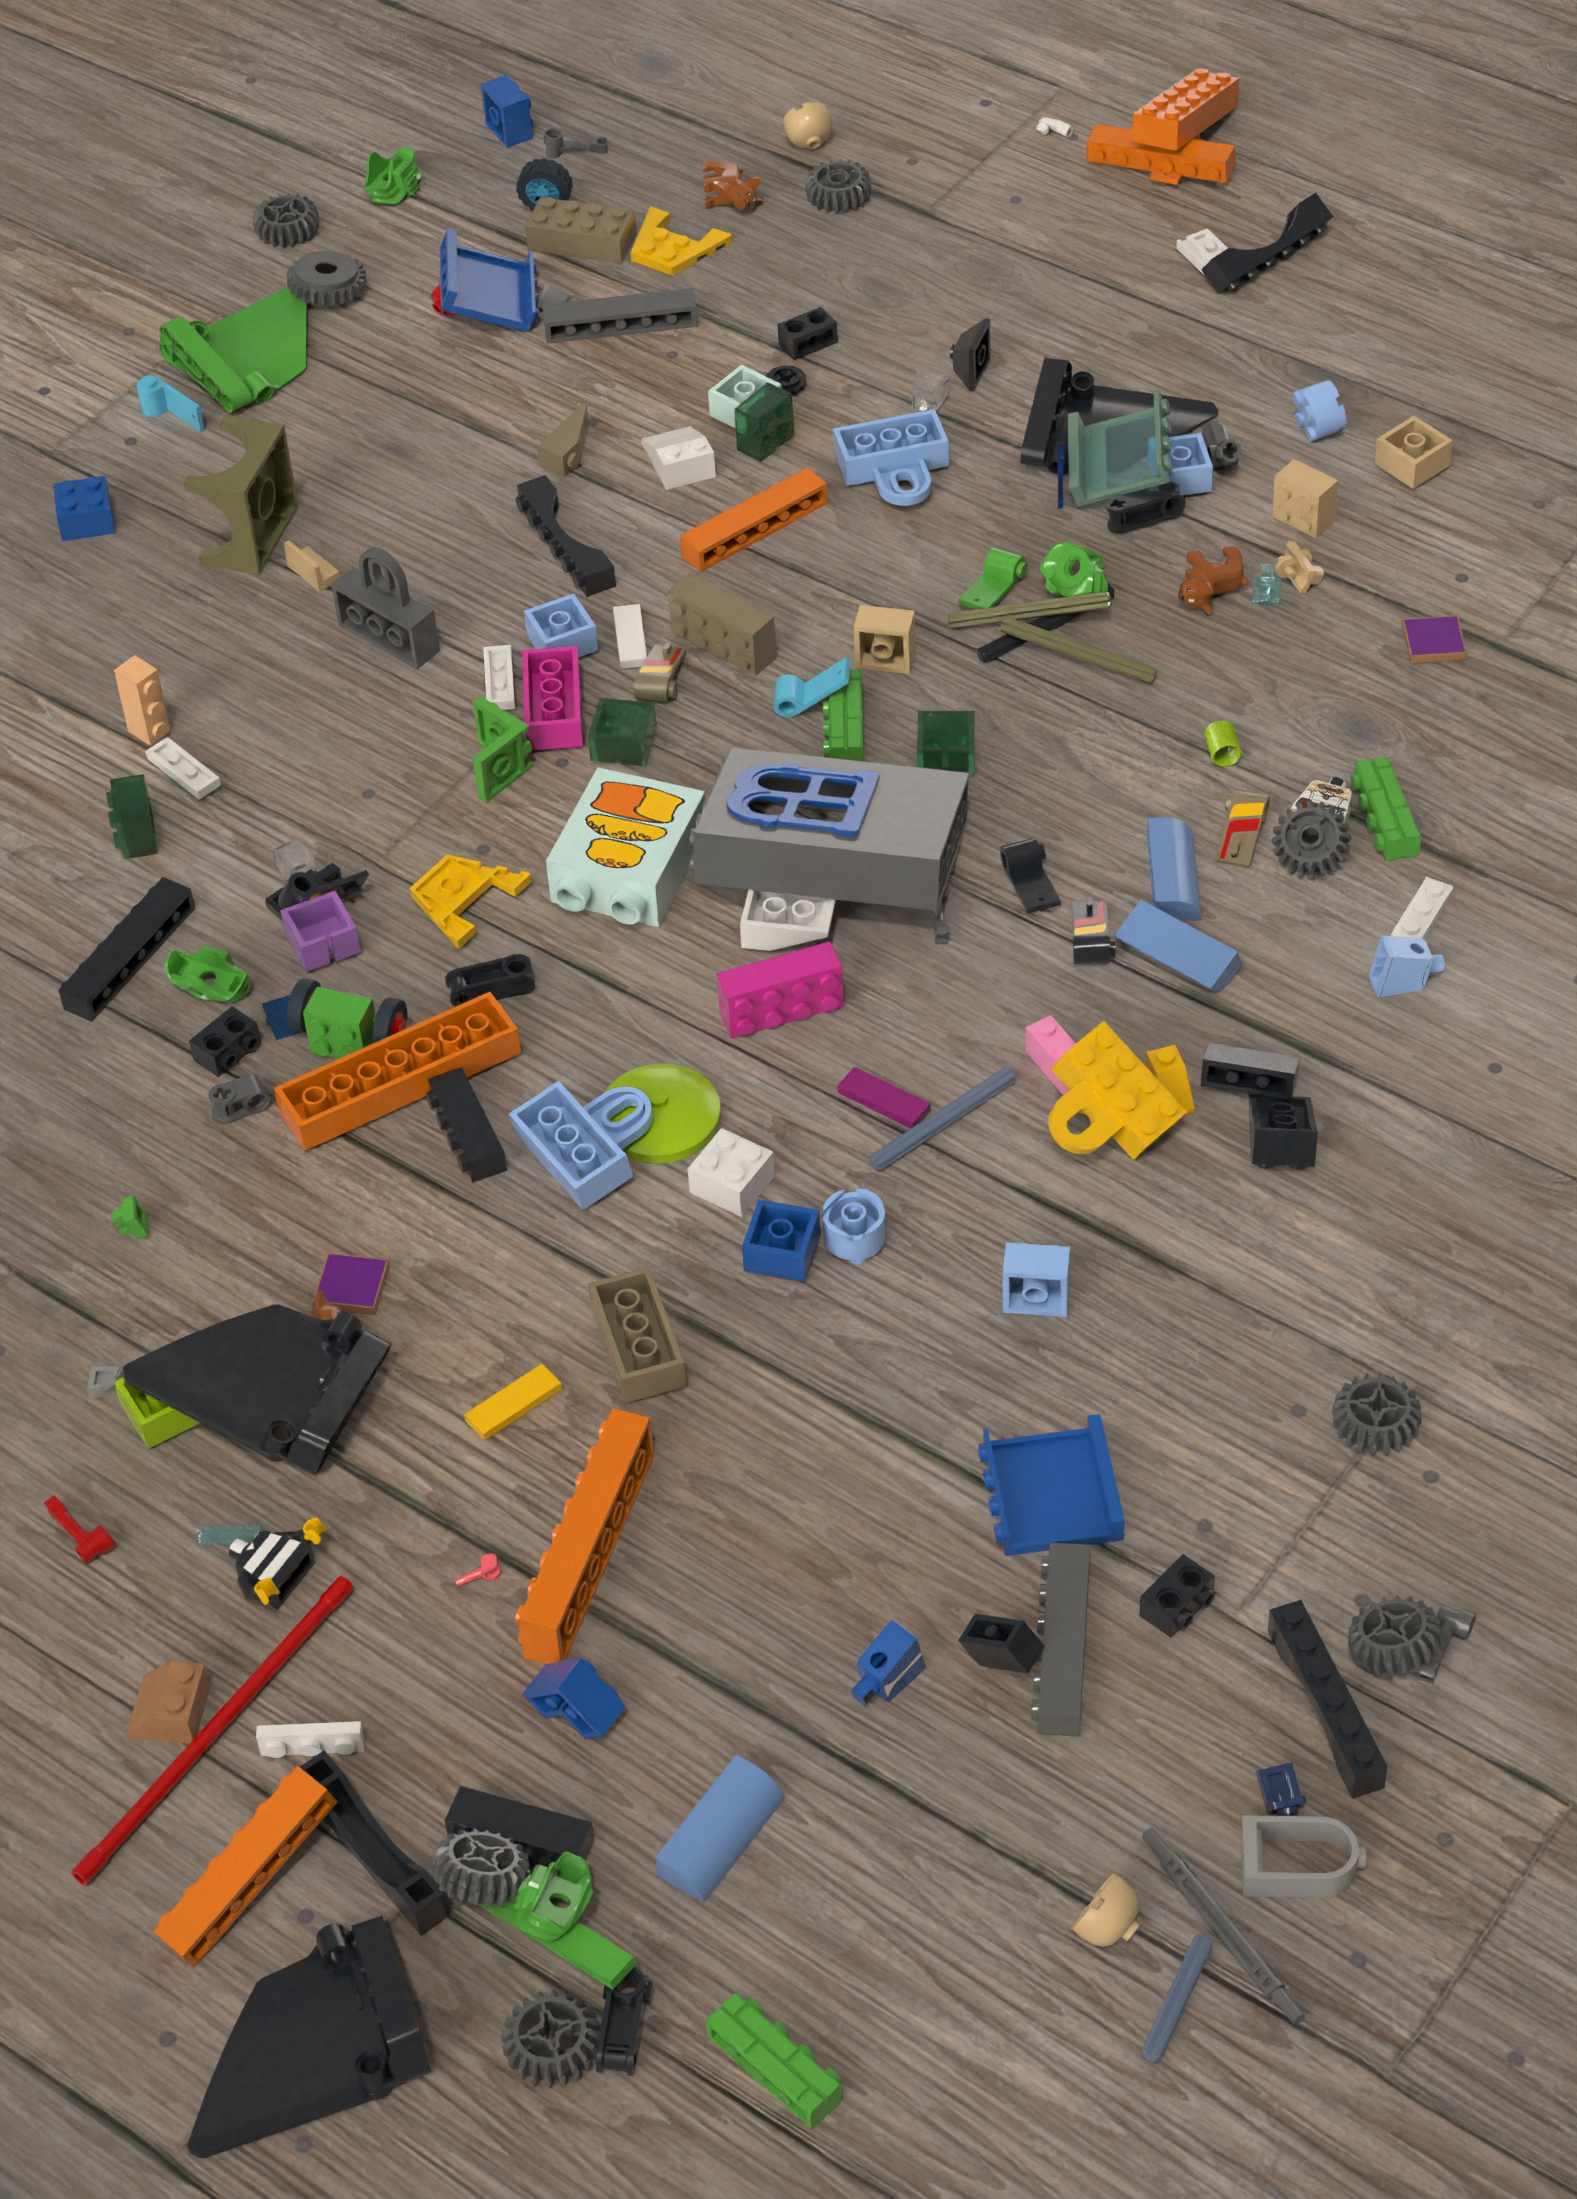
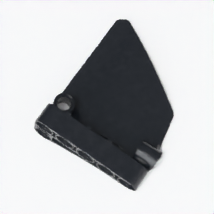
(1063, 394)
(267, 1379)
(313, 2042)

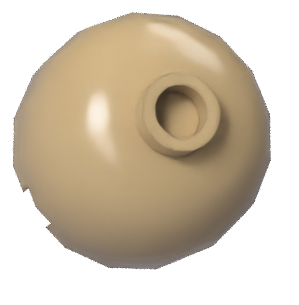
(808, 125)
(1109, 1914)

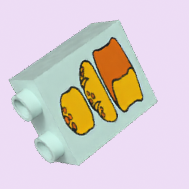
(625, 848)

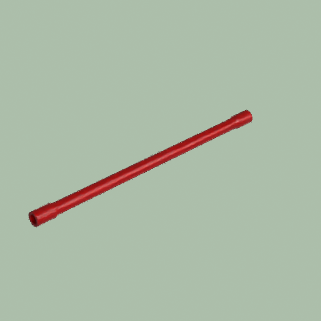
(99, 1855)

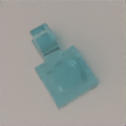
(1266, 588)

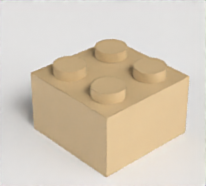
(1413, 452)
(1305, 498)
(884, 639)

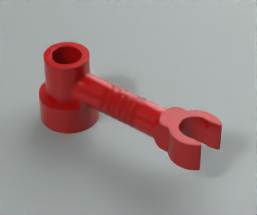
(90, 1543)

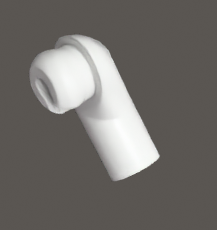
(1055, 125)

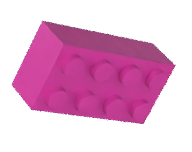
(552, 697)
(780, 990)

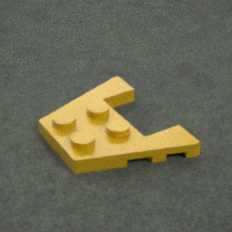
(669, 251)
(454, 886)

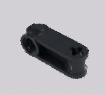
(1144, 507)
(501, 977)
(623, 2023)

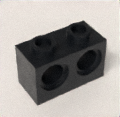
(807, 333)
(225, 1041)
(1172, 1592)

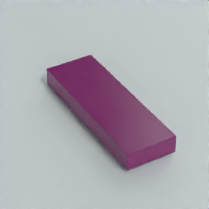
(883, 1097)

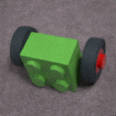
(341, 1021)

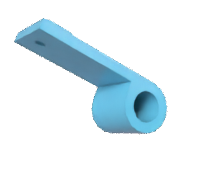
(159, 397)
(795, 696)

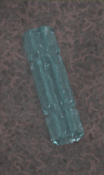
(227, 1533)

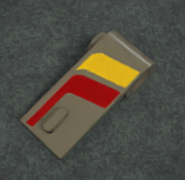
(656, 674)
(1242, 826)

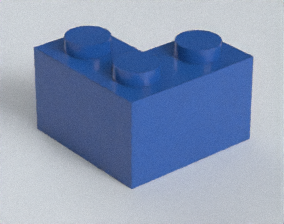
(577, 1694)

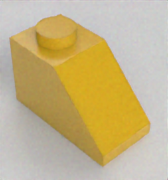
(1171, 1072)

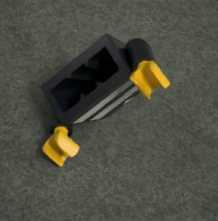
(275, 1562)

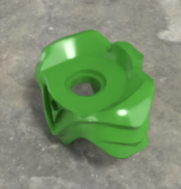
(402, 176)
(1057, 570)
(188, 969)
(566, 1880)

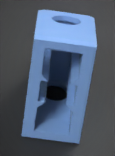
(1402, 965)

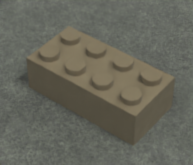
(580, 230)
(722, 624)
(637, 1335)

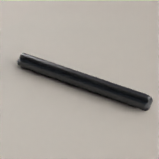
(1008, 642)

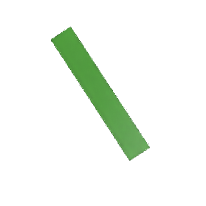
(580, 1948)

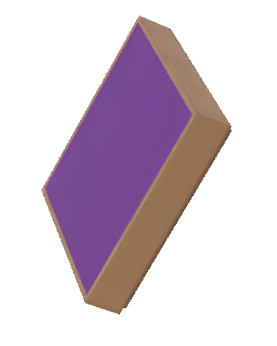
(1434, 639)
(353, 1282)

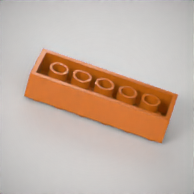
(1185, 109)

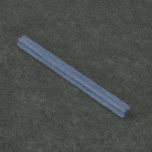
(942, 1118)

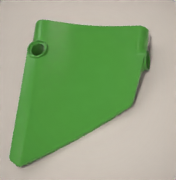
(243, 354)

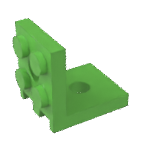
(505, 751)

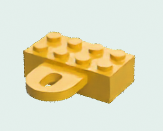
(1114, 1093)

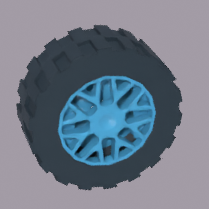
(543, 179)

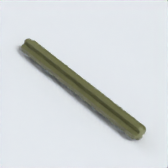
(1029, 610)
(1078, 650)

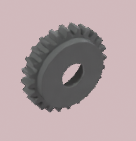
(326, 278)

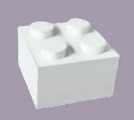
(731, 1172)

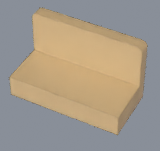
(310, 566)

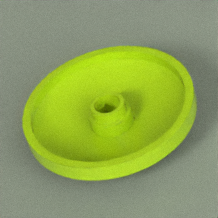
(683, 1110)

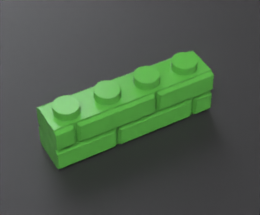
(845, 720)
(1386, 809)
(775, 2060)

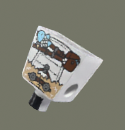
(1330, 793)

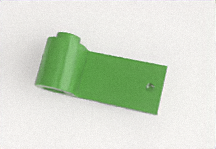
(1000, 574)

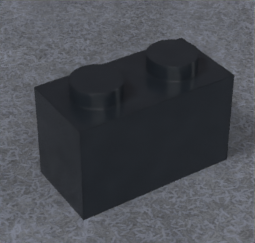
(1001, 1643)

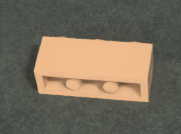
(142, 700)

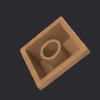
(170, 1703)

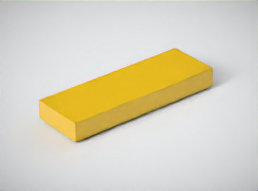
(513, 1402)

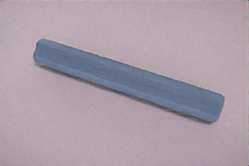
(1176, 1999)

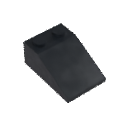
(1282, 1132)

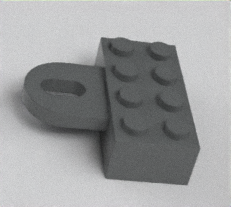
(383, 610)

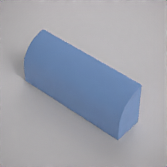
(1173, 868)
(1179, 947)
(719, 1829)

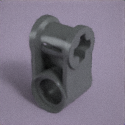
(239, 1097)

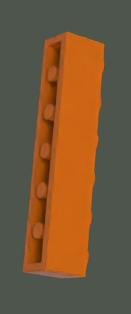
(1193, 160)
(753, 519)
(245, 1866)

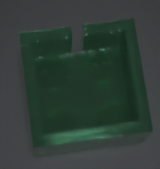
(764, 422)
(622, 731)
(946, 740)
(132, 816)

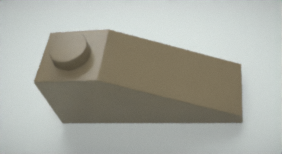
(564, 446)

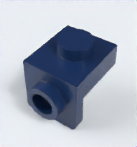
(1280, 1789)

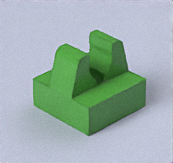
(131, 1218)

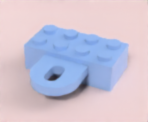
(892, 452)
(581, 1142)

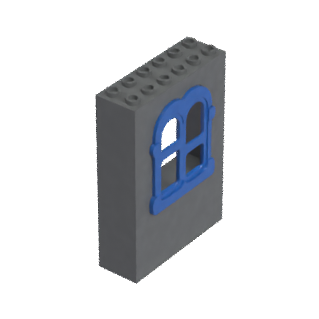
(886, 851)

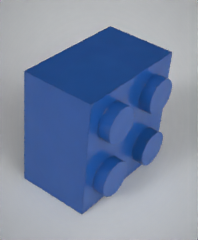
(507, 111)
(83, 508)
(781, 1240)

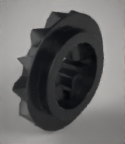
(793, 378)

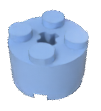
(1319, 410)
(854, 1225)

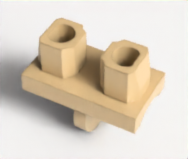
(1298, 567)

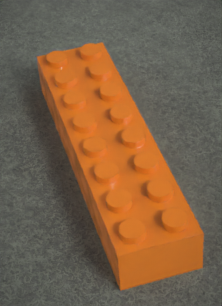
(395, 1070)
(585, 1537)

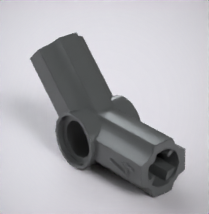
(1221, 449)

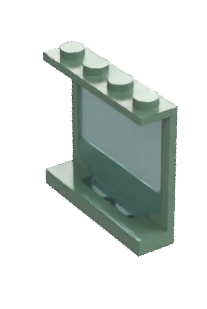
(1119, 453)

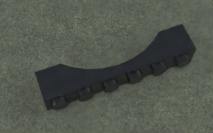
(1234, 264)
(588, 566)
(1348, 1735)
(398, 1876)

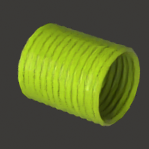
(1223, 743)

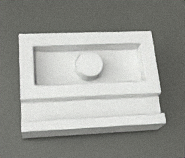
(1200, 248)

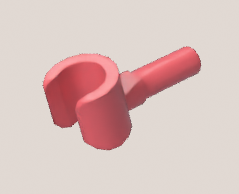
(489, 1570)

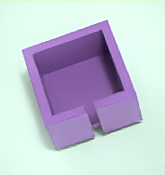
(320, 931)

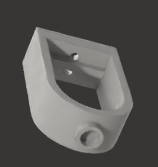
(1296, 1828)

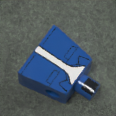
(888, 1664)

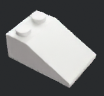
(680, 457)
(783, 920)

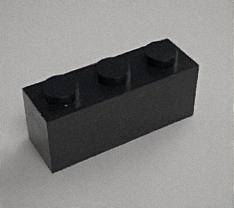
(1250, 1071)

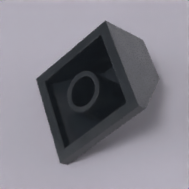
(972, 354)

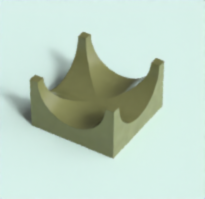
(253, 495)

